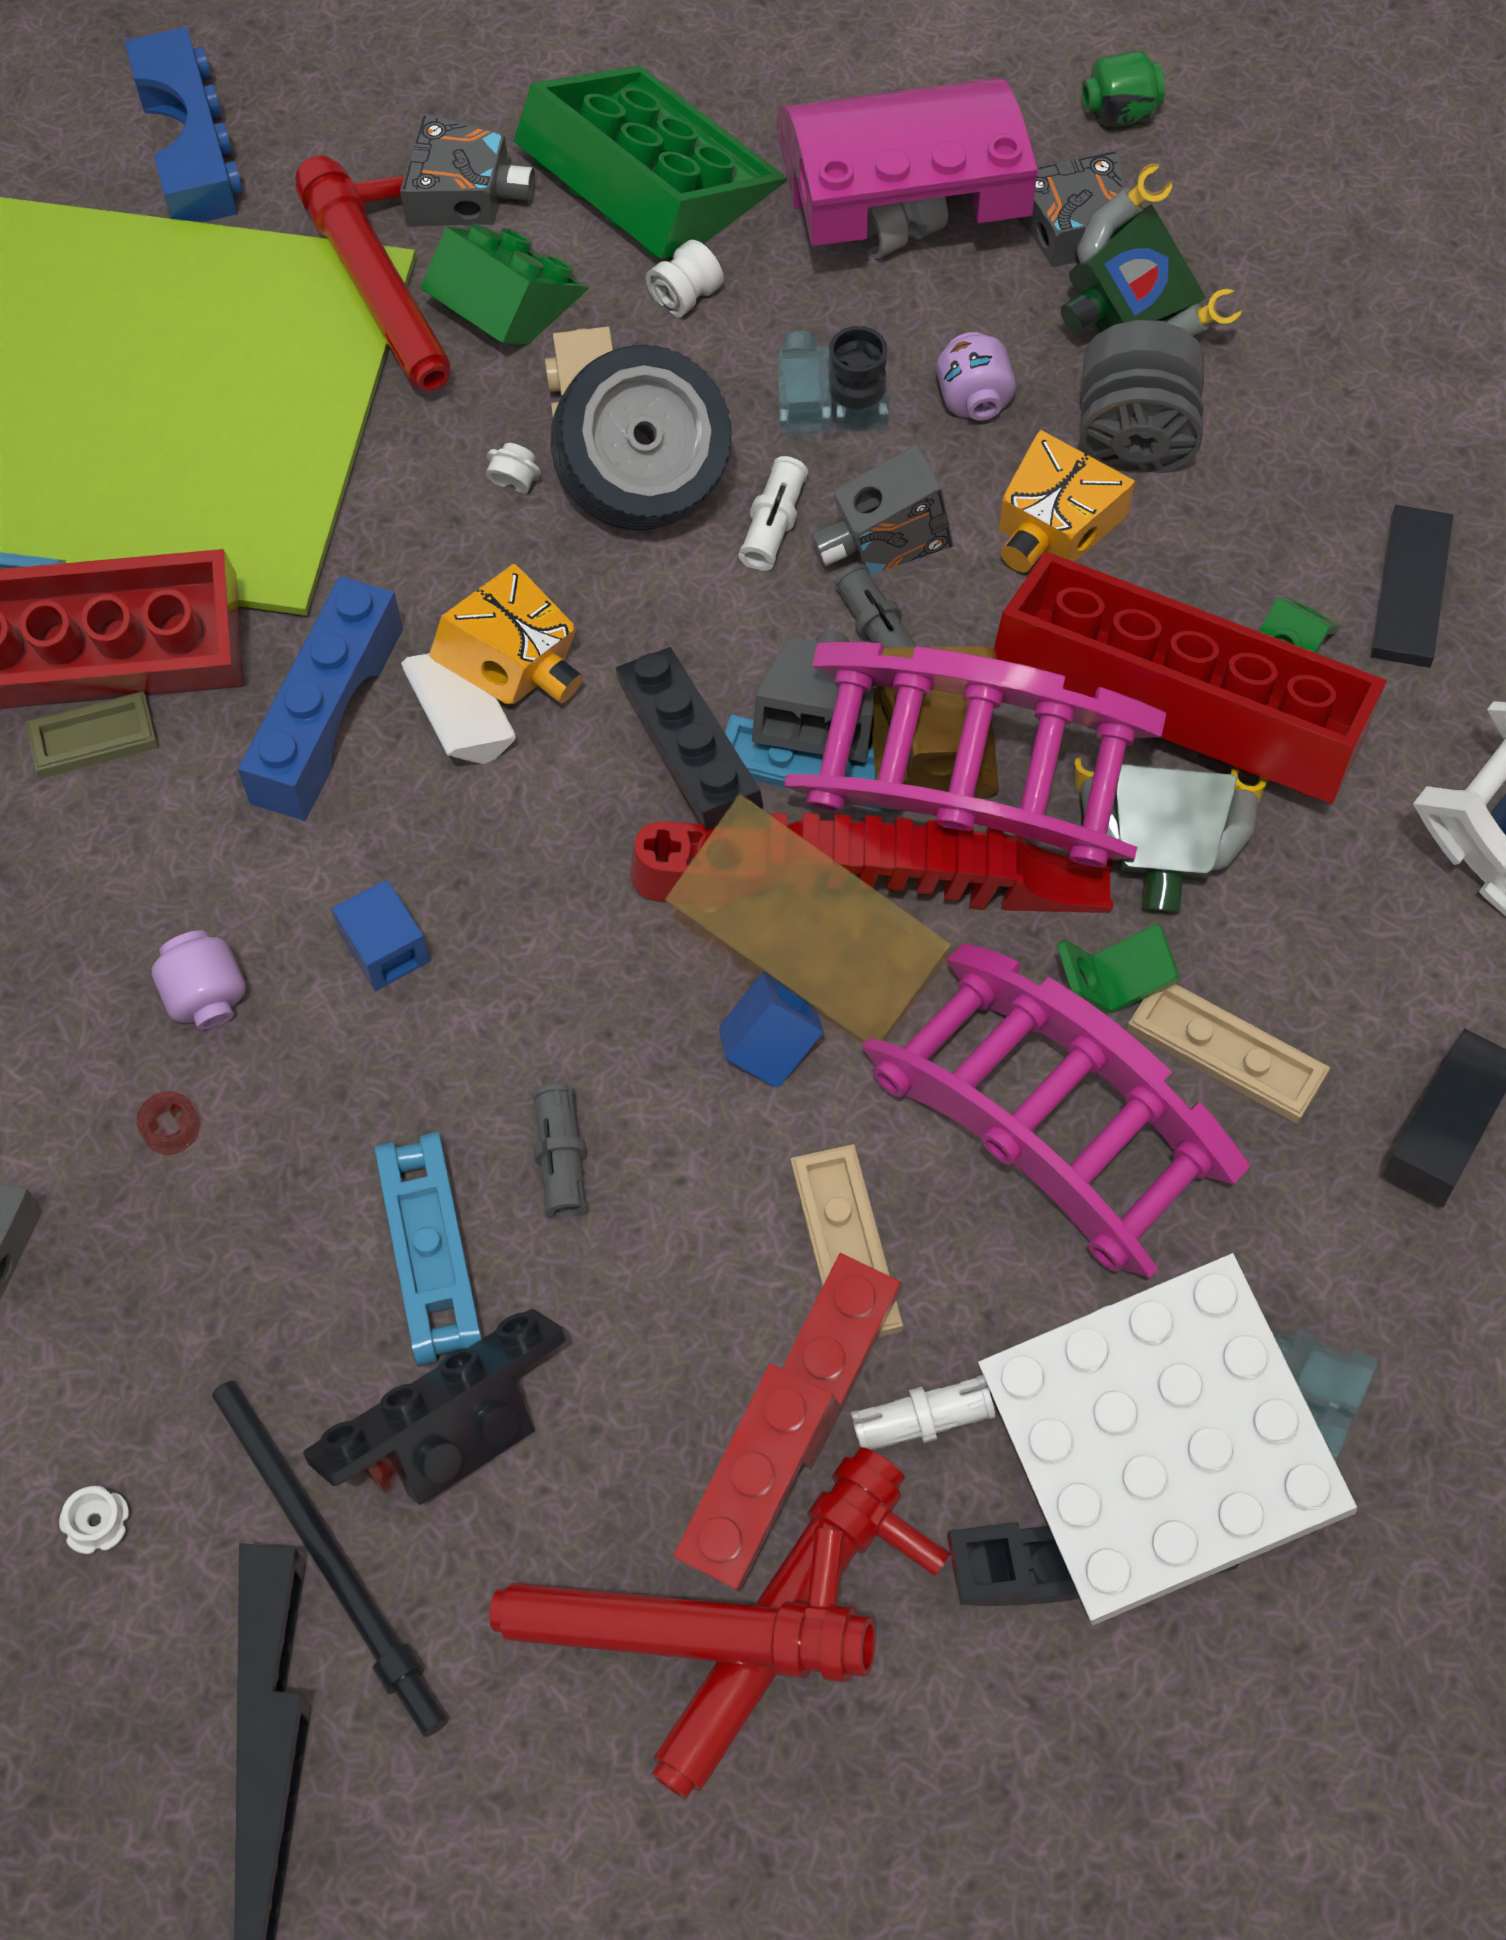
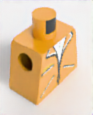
(1060, 503)
(508, 640)

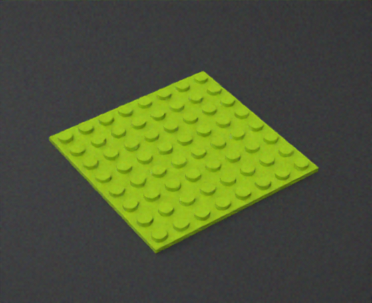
(180, 392)

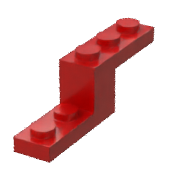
(787, 1422)

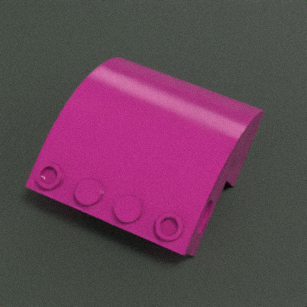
(905, 150)

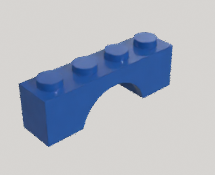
(192, 168)
(298, 735)

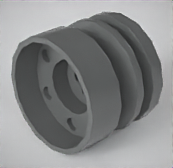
(1142, 396)

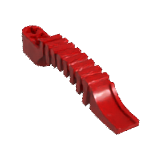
(903, 850)

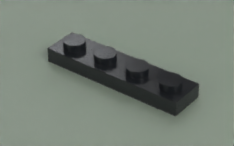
(687, 735)

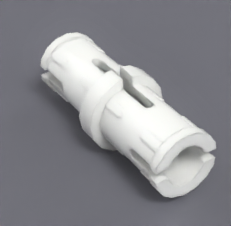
(764, 540)
(923, 1414)

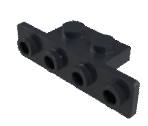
(447, 1417)

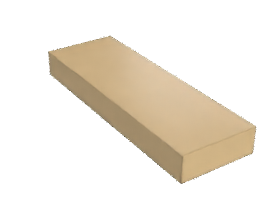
(1230, 1050)
(840, 1215)

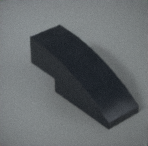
(1450, 1119)

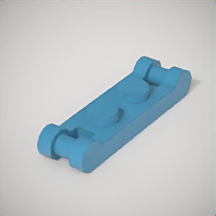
(427, 1247)

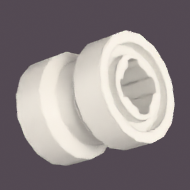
(685, 278)

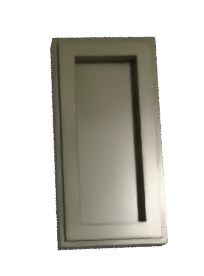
(91, 734)

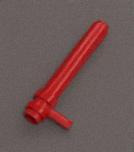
(340, 214)
(860, 1507)
(789, 1638)

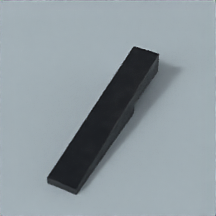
(269, 1734)

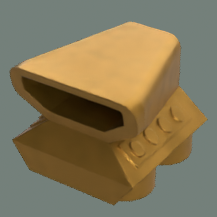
(936, 732)

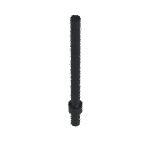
(395, 1663)

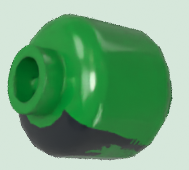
(1124, 89)

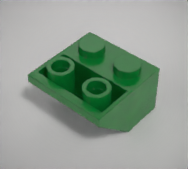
(500, 282)

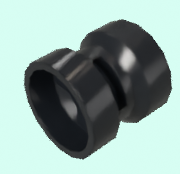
(857, 367)

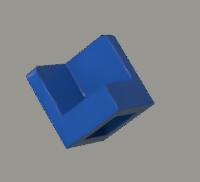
(381, 935)
(770, 1030)

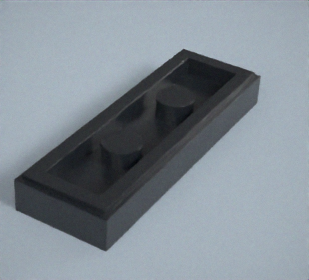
(1412, 586)

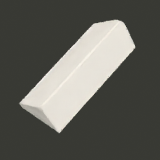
(462, 714)

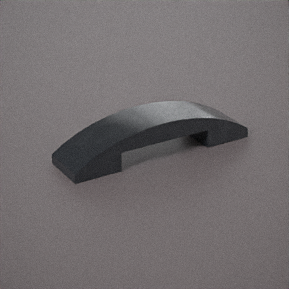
(1010, 1566)

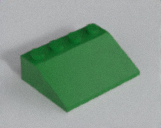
(640, 158)

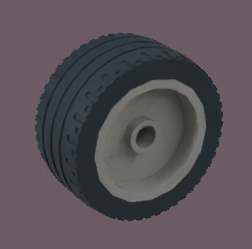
(615, 474)

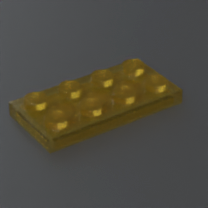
(807, 921)

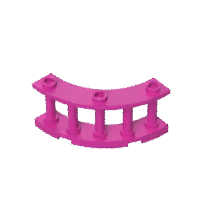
(984, 685)
(1093, 1046)

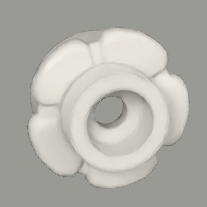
(512, 466)
(84, 1505)

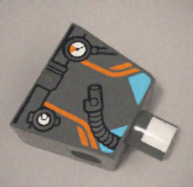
(460, 175)
(1067, 198)
(888, 515)

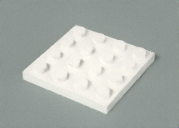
(1165, 1439)

